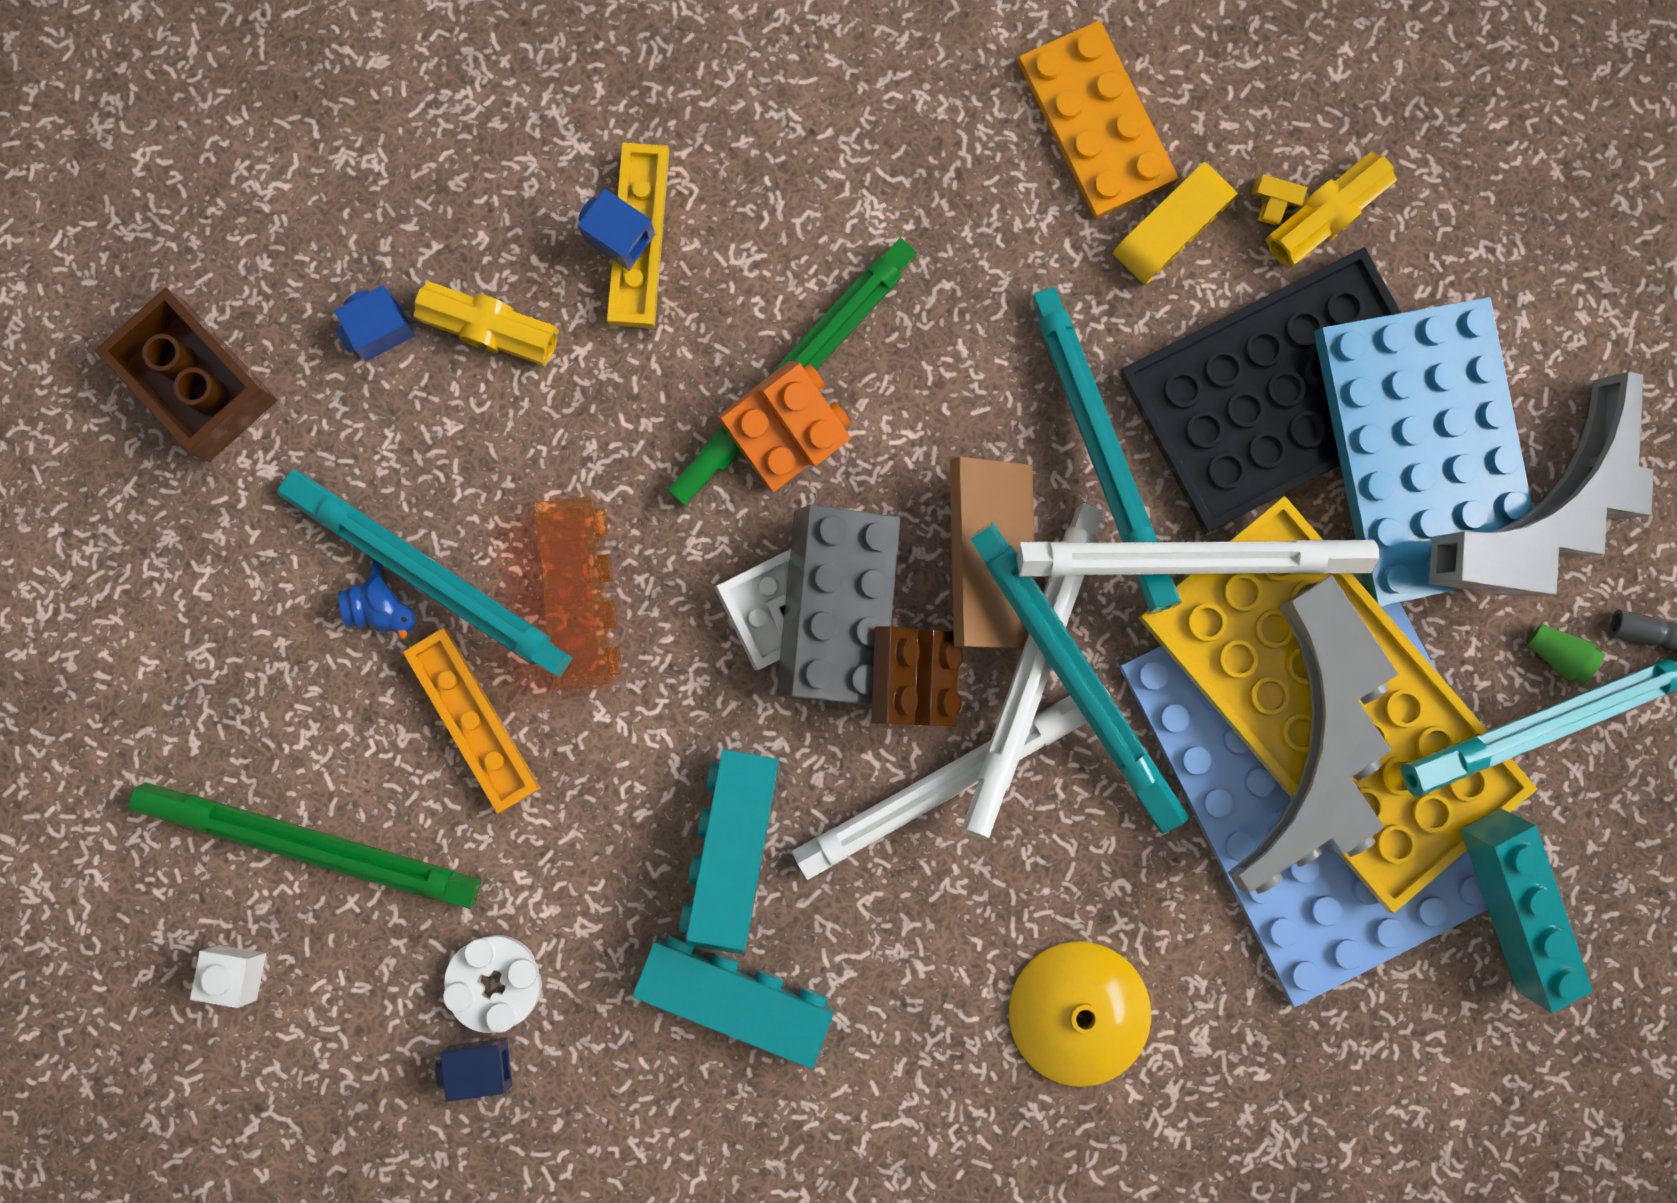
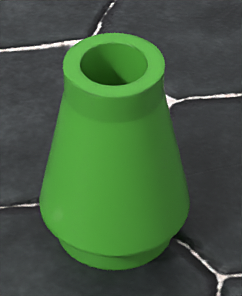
(1567, 654)

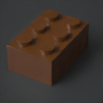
(186, 375)

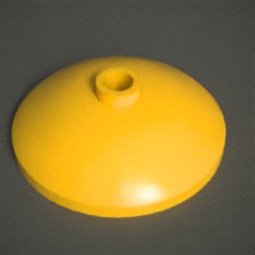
(1055, 990)

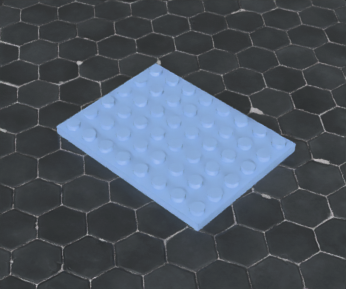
(1321, 917)

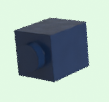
(474, 1069)

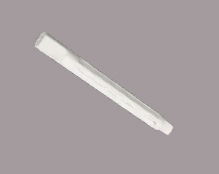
(1197, 557)
(1025, 692)
(926, 794)

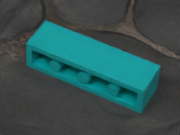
(732, 852)
(1526, 909)
(734, 1001)

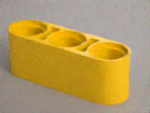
(1175, 223)

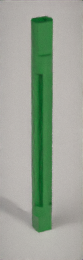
(812, 350)
(306, 845)

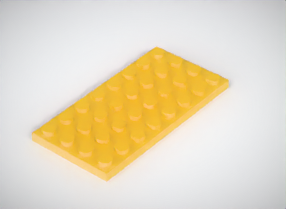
(1252, 672)

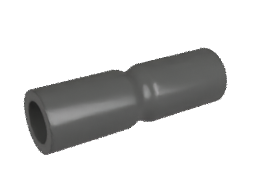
(1644, 629)

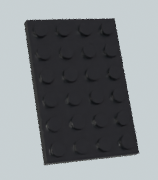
(1246, 396)

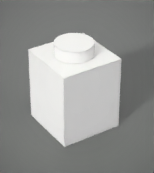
(228, 976)

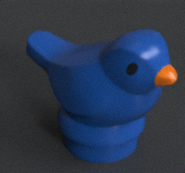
(375, 606)

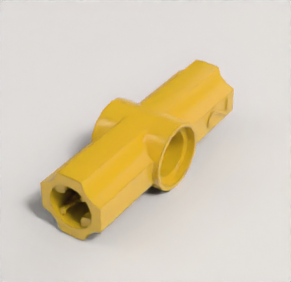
(1331, 209)
(486, 323)

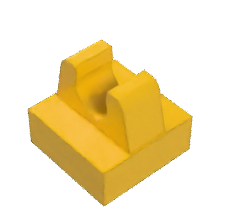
(1276, 195)

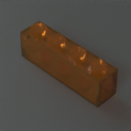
(576, 591)

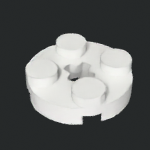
(500, 1010)

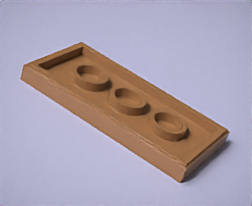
(979, 495)

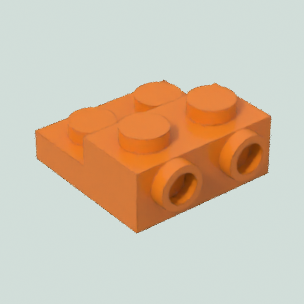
(786, 424)

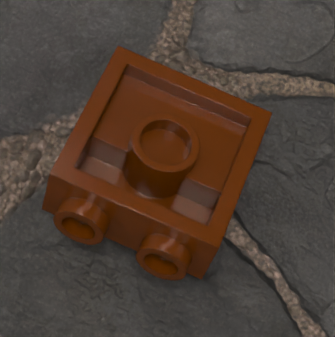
(915, 677)

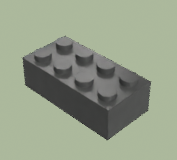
(834, 599)

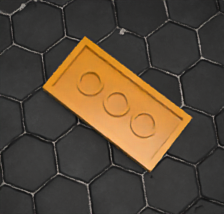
(1097, 119)

